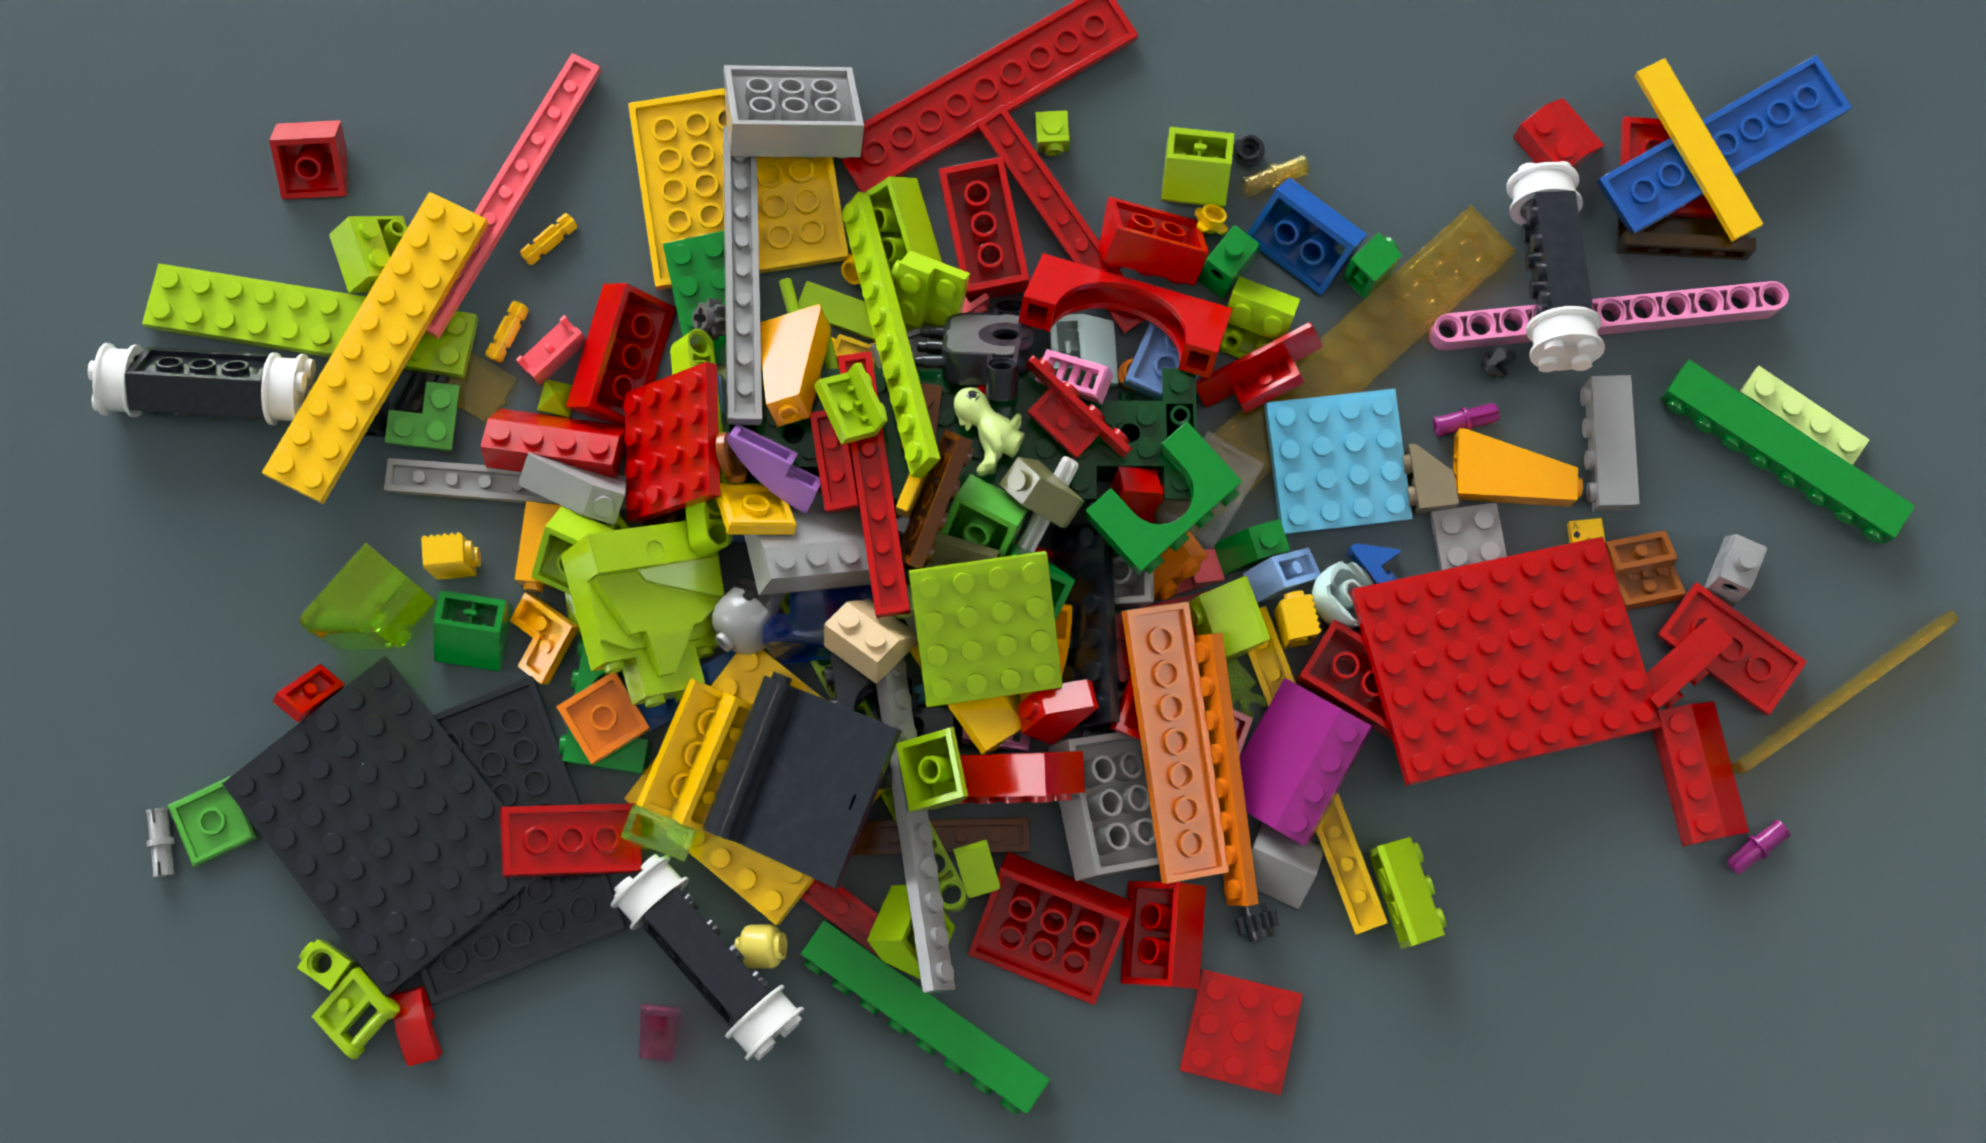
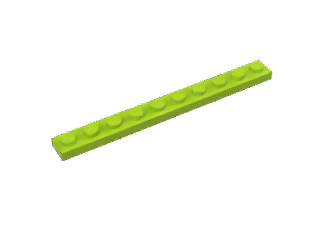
(890, 336)

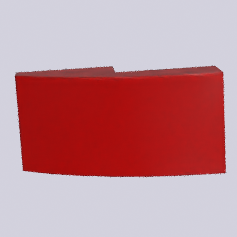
(415, 1027)

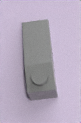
(574, 487)

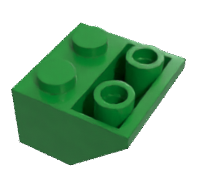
(471, 630)

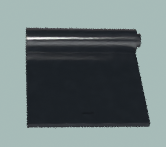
(802, 780)

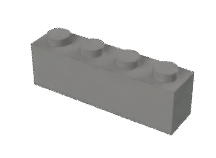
(1610, 443)

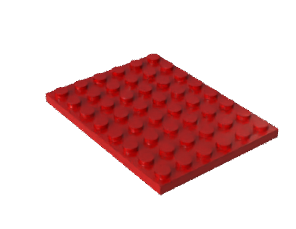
(1504, 660)

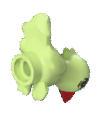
(995, 431)

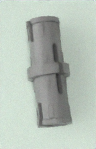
(160, 842)

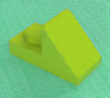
(977, 869)

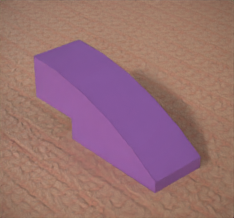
(774, 467)

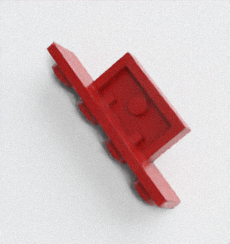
(1263, 372)
(1069, 418)
(1687, 662)

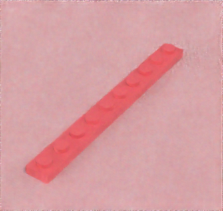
(520, 173)

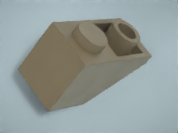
(1429, 481)

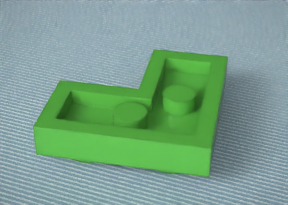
(432, 428)

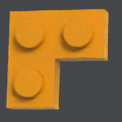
(550, 636)

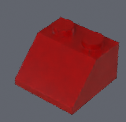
(1557, 135)
(310, 159)

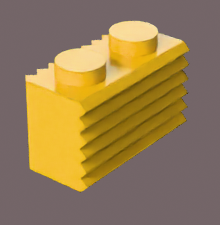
(450, 556)
(1296, 620)

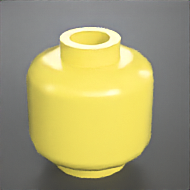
(762, 946)

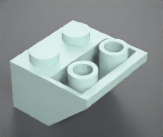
(1086, 339)

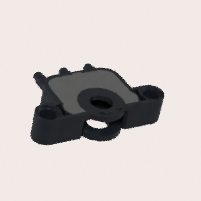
(980, 349)

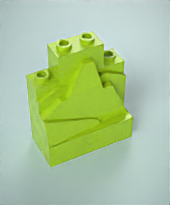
(645, 607)

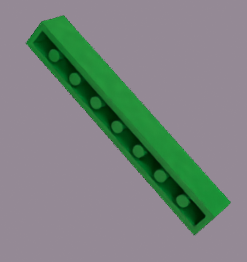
(1787, 453)
(925, 1017)

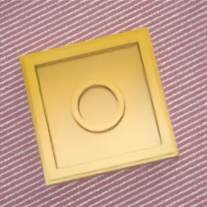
(754, 510)

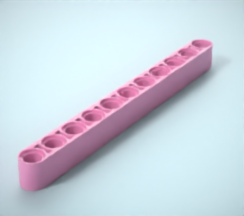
(1623, 311)

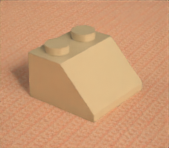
(867, 642)

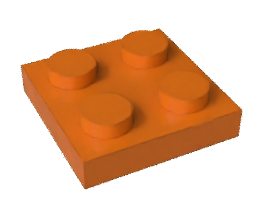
(603, 718)

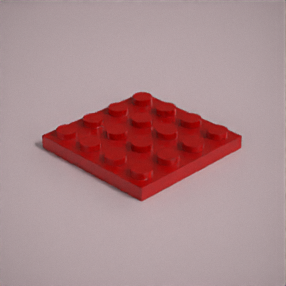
(672, 443)

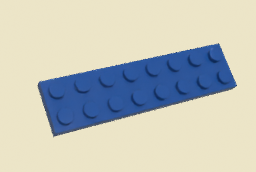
(1743, 131)

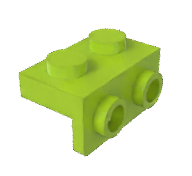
(852, 404)

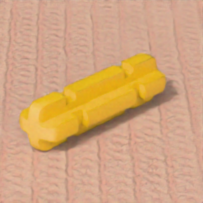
(548, 239)
(507, 331)

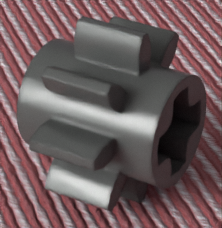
(710, 318)

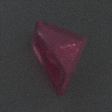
(658, 1032)

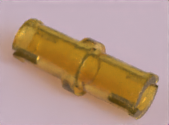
(1275, 175)

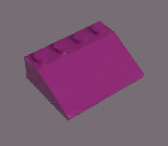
(1299, 760)

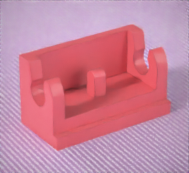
(552, 351)

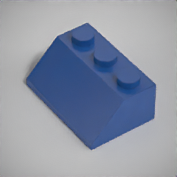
(1305, 235)

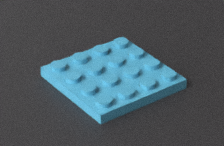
(1337, 461)

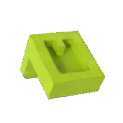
(1052, 132)

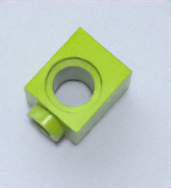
(340, 967)

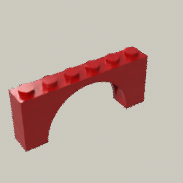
(1068, 287)

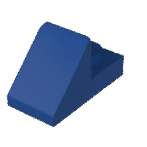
(1373, 559)

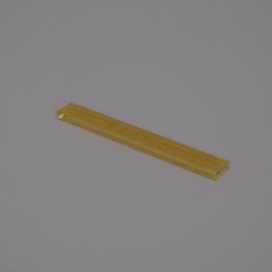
(1844, 692)

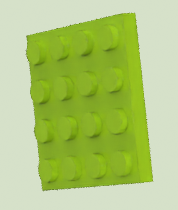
(985, 628)

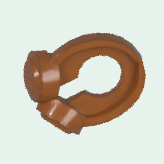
(728, 460)

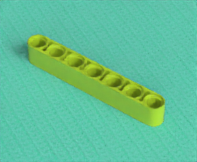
(704, 520)

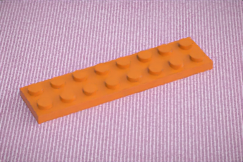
(1175, 742)

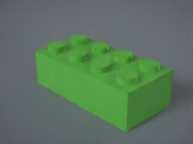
(985, 515)

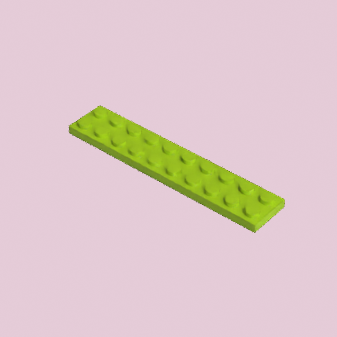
(285, 317)

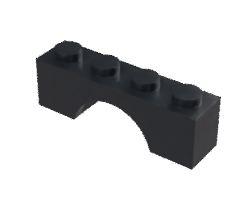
(850, 691)

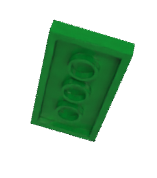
(696, 274)

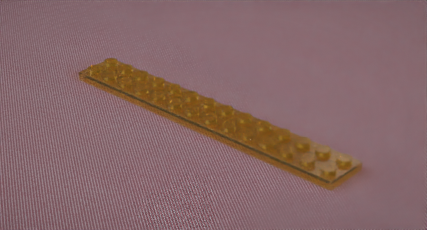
(1383, 324)

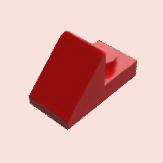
(308, 692)

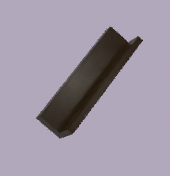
(1684, 239)

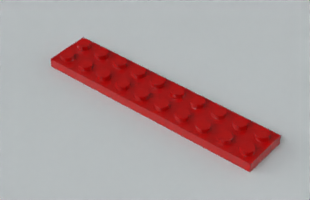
(1005, 75)

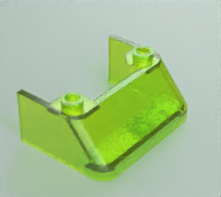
(367, 605)

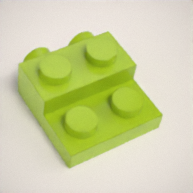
(928, 289)

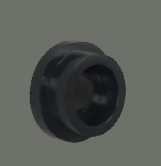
(1252, 142)

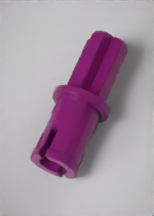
(1465, 419)
(1758, 847)

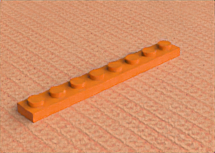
(1240, 880)

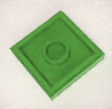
(211, 823)

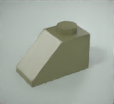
(1041, 491)

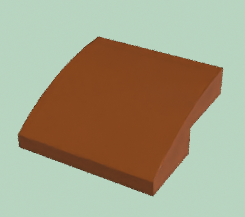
(1645, 570)

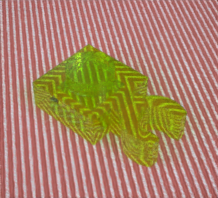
(1240, 686)

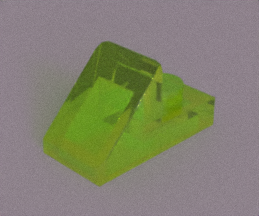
(657, 833)

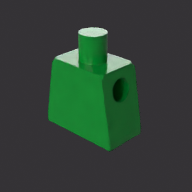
(1231, 260)

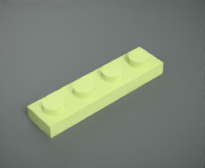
(1804, 414)

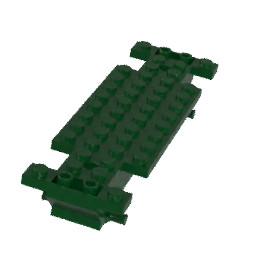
(1098, 463)

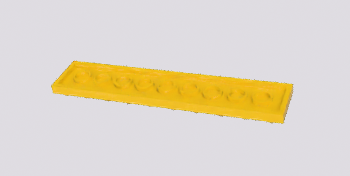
(375, 348)

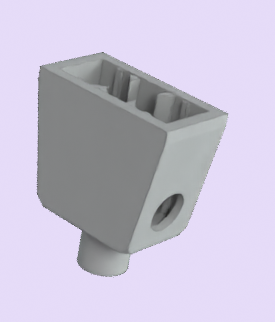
(1735, 565)

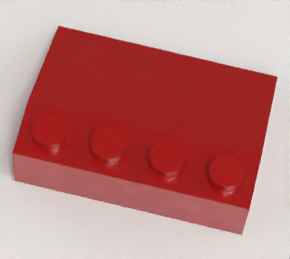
(1051, 928)

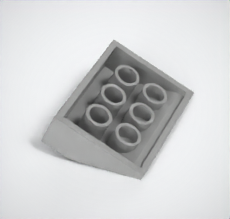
(792, 111)
(821, 555)
(1111, 822)

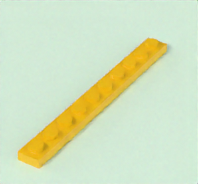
(1335, 829)

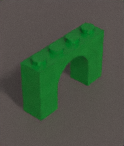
(1144, 543)
(629, 759)

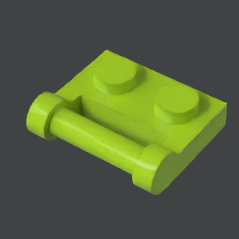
(347, 1005)

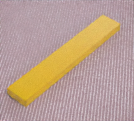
(1698, 150)

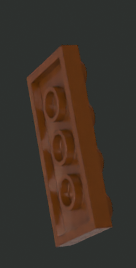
(933, 499)

